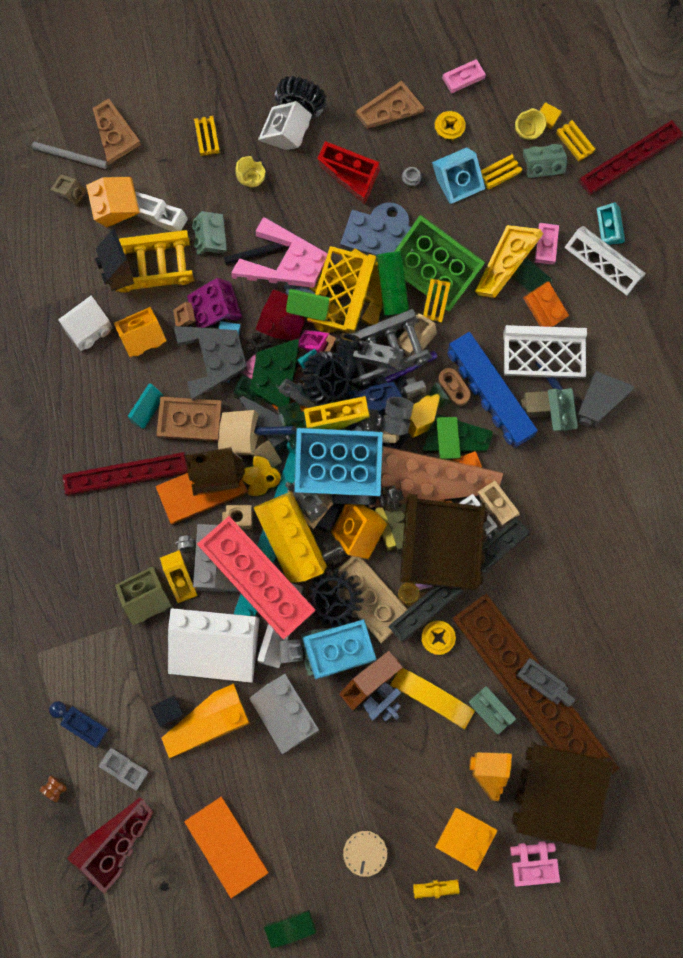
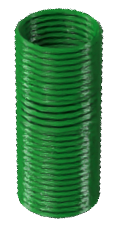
(391, 277)

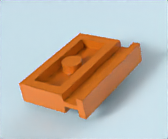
(546, 306)

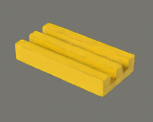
(204, 122)
(575, 139)
(513, 164)
(432, 317)

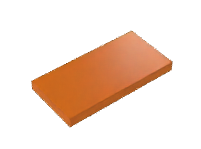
(181, 504)
(226, 847)

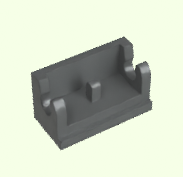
(379, 355)
(308, 503)

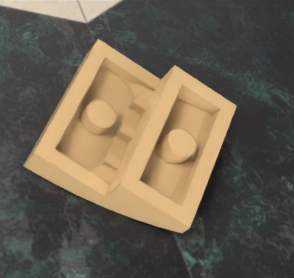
(237, 431)

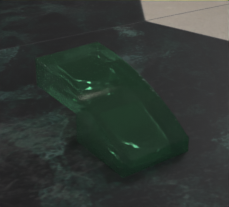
(291, 416)

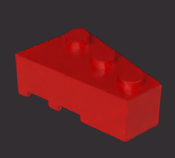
(349, 169)

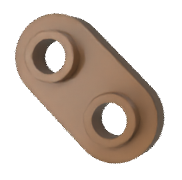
(455, 387)

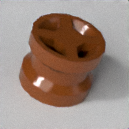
(53, 789)

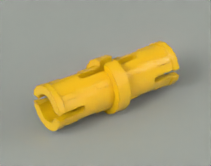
(436, 889)

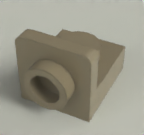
(69, 189)

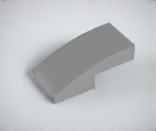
(123, 768)

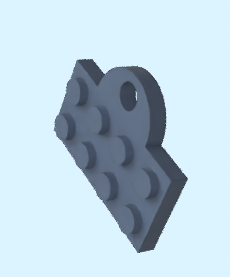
(376, 232)

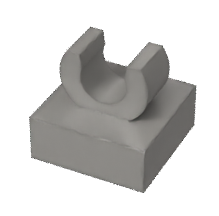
(415, 390)
(290, 650)

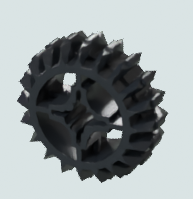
(304, 92)
(317, 372)
(352, 603)

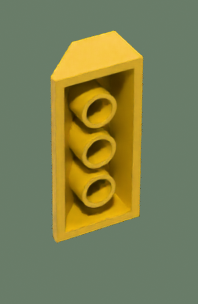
(291, 538)

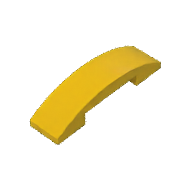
(433, 697)

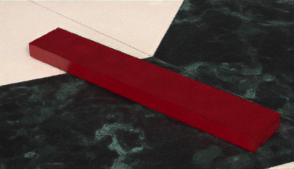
(630, 157)
(125, 473)

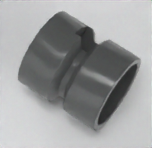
(398, 415)

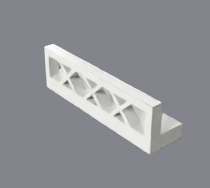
(608, 253)
(269, 651)

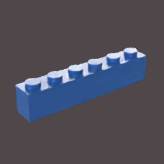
(492, 390)

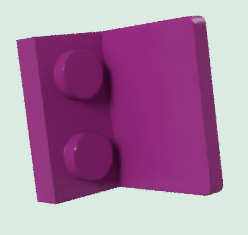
(214, 303)

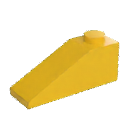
(337, 414)

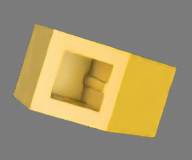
(423, 415)

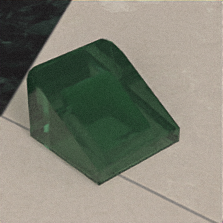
(243, 389)
(444, 400)

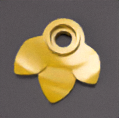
(257, 474)

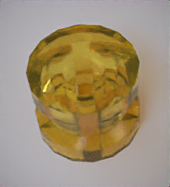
(407, 597)

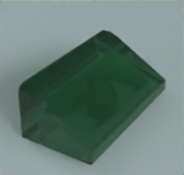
(530, 275)

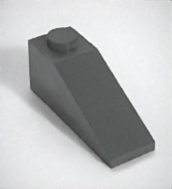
(266, 419)

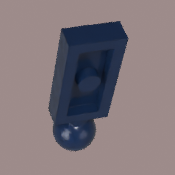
(79, 723)

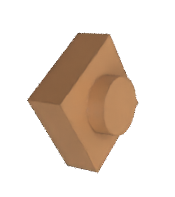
(184, 315)

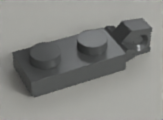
(295, 391)
(545, 683)

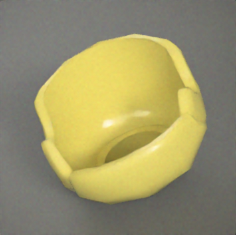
(530, 124)
(250, 172)

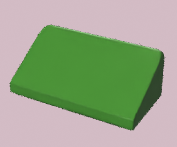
(307, 304)
(448, 437)

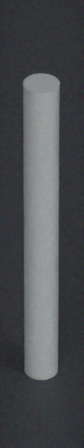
(69, 155)

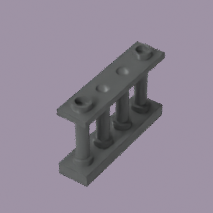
(388, 329)

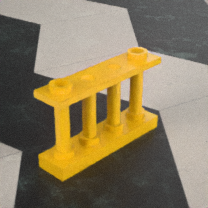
(159, 243)

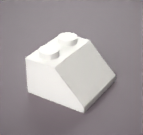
(286, 126)
(85, 324)

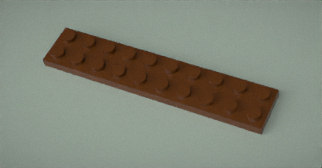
(505, 656)

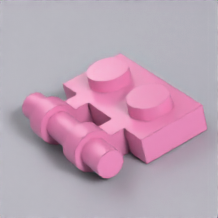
(536, 871)

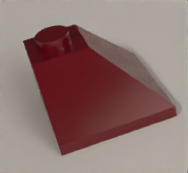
(276, 321)

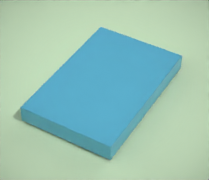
(339, 649)

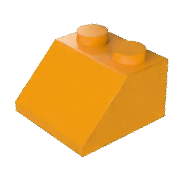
(112, 200)
(140, 332)
(358, 530)
(466, 839)

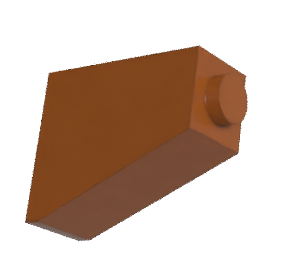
(370, 680)

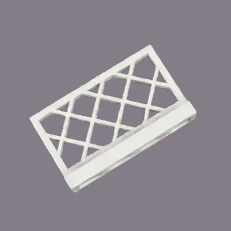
(544, 335)

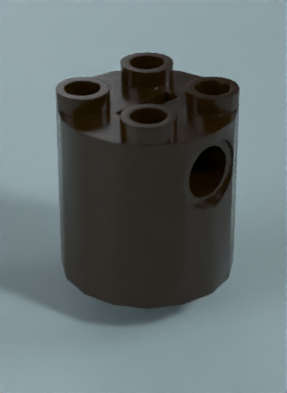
(214, 471)

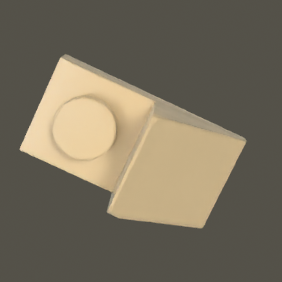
(265, 449)
(498, 503)

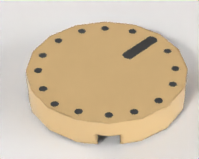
(365, 853)

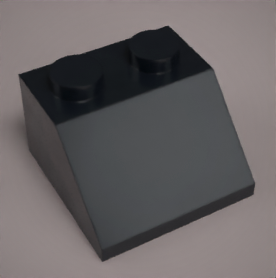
(114, 262)

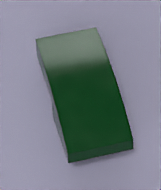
(290, 929)

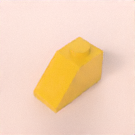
(178, 576)

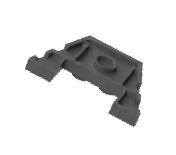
(220, 353)

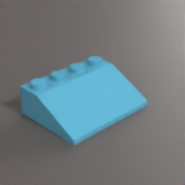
(338, 462)

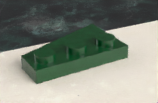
(470, 438)

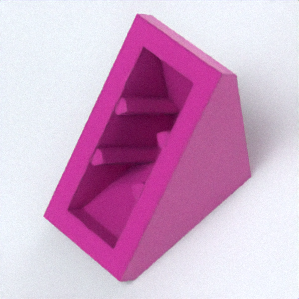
(313, 340)

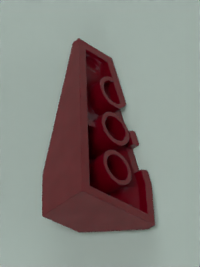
(105, 850)

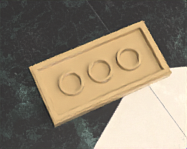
(379, 604)

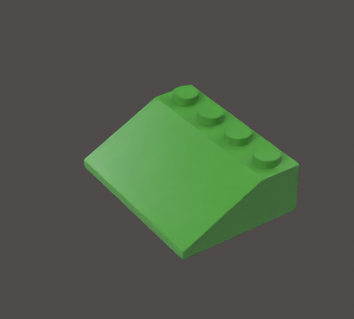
(436, 255)

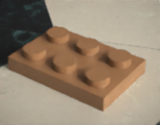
(189, 419)

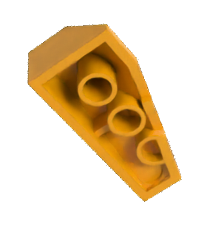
(210, 720)
(491, 772)

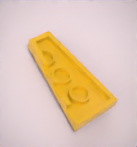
(507, 257)

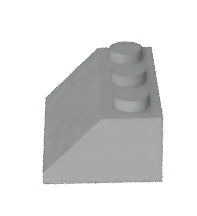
(206, 574)
(283, 714)

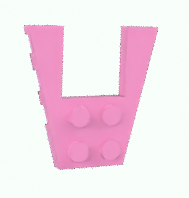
(299, 267)

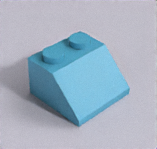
(459, 175)

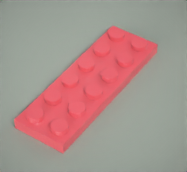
(256, 577)

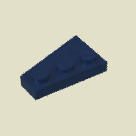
(376, 396)

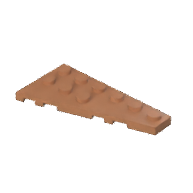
(431, 476)

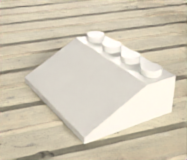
(212, 645)

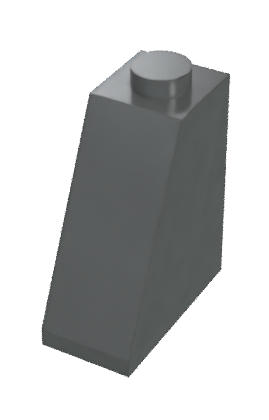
(601, 398)

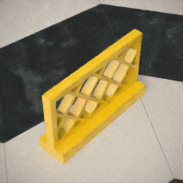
(360, 289)

